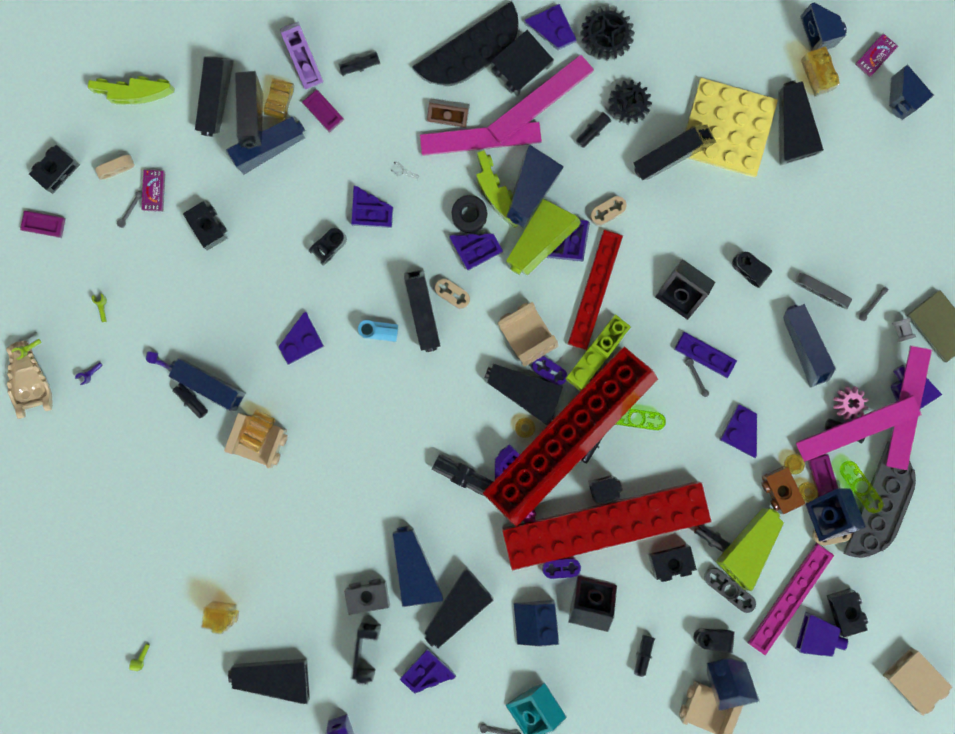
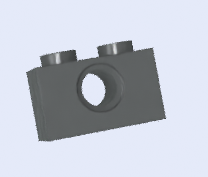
(357, 604)

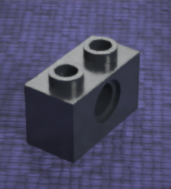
(65, 167)
(197, 216)
(605, 488)
(660, 559)
(839, 603)

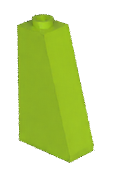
(541, 237)
(751, 549)

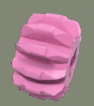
(858, 405)

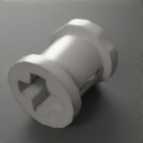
(904, 329)

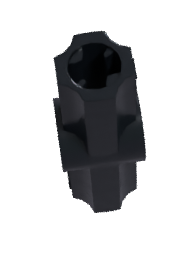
(461, 474)

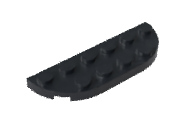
(470, 50)

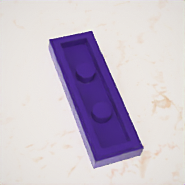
(705, 355)

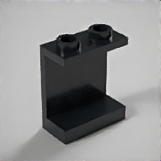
(521, 62)
(364, 631)

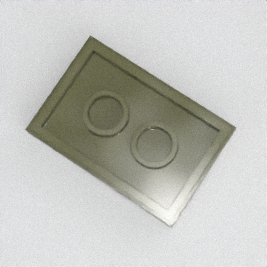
(937, 324)

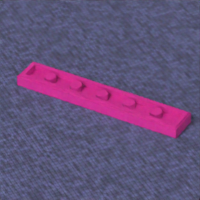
(540, 99)
(476, 140)
(912, 384)
(858, 428)
(790, 599)

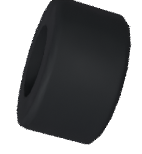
(469, 201)

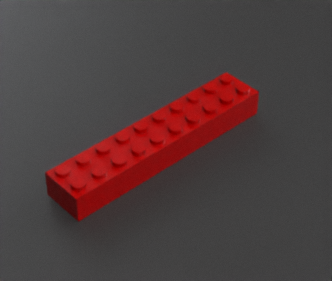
(570, 436)
(606, 525)

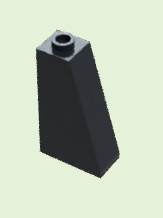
(213, 94)
(249, 109)
(797, 125)
(674, 152)
(422, 310)
(528, 392)
(460, 606)
(275, 679)

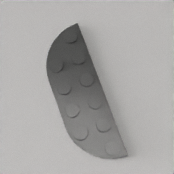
(896, 490)

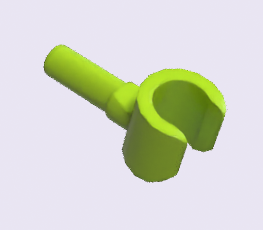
(100, 304)
(24, 350)
(137, 665)

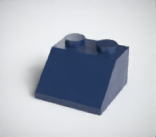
(822, 27)
(907, 93)
(835, 514)
(536, 623)
(731, 683)

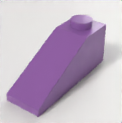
(301, 55)

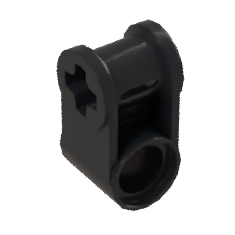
(327, 246)
(754, 270)
(718, 639)

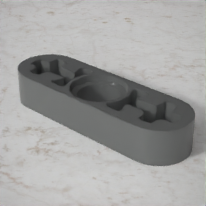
(823, 291)
(745, 595)

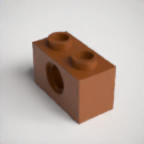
(791, 499)

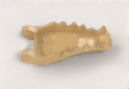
(26, 382)

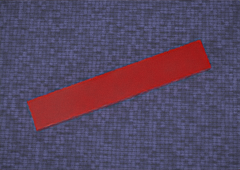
(595, 290)

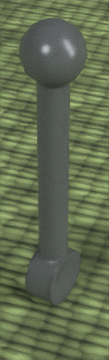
(121, 223)
(863, 317)
(689, 362)
(484, 728)

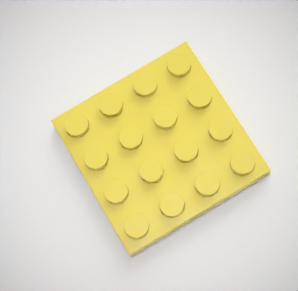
(737, 122)

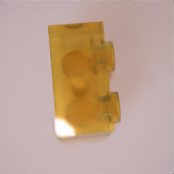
(820, 71)
(219, 616)

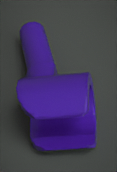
(151, 357)
(87, 375)

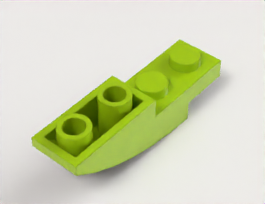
(138, 92)
(497, 197)
(598, 352)

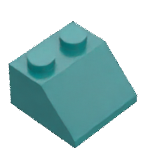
(536, 711)

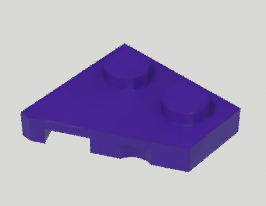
(553, 27)
(370, 211)
(574, 245)
(476, 248)
(300, 340)
(742, 431)
(504, 459)
(426, 673)

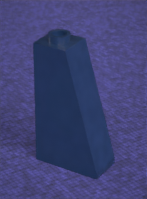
(274, 141)
(533, 182)
(809, 345)
(206, 384)
(414, 571)

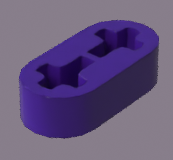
(546, 374)
(561, 573)

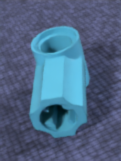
(381, 331)

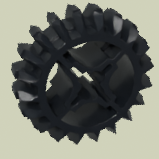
(592, 39)

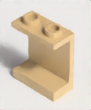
(527, 334)
(268, 453)
(918, 681)
(703, 711)

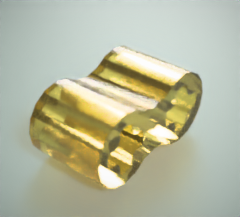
(279, 99)
(257, 431)

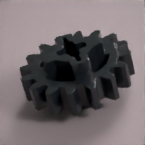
(623, 98)

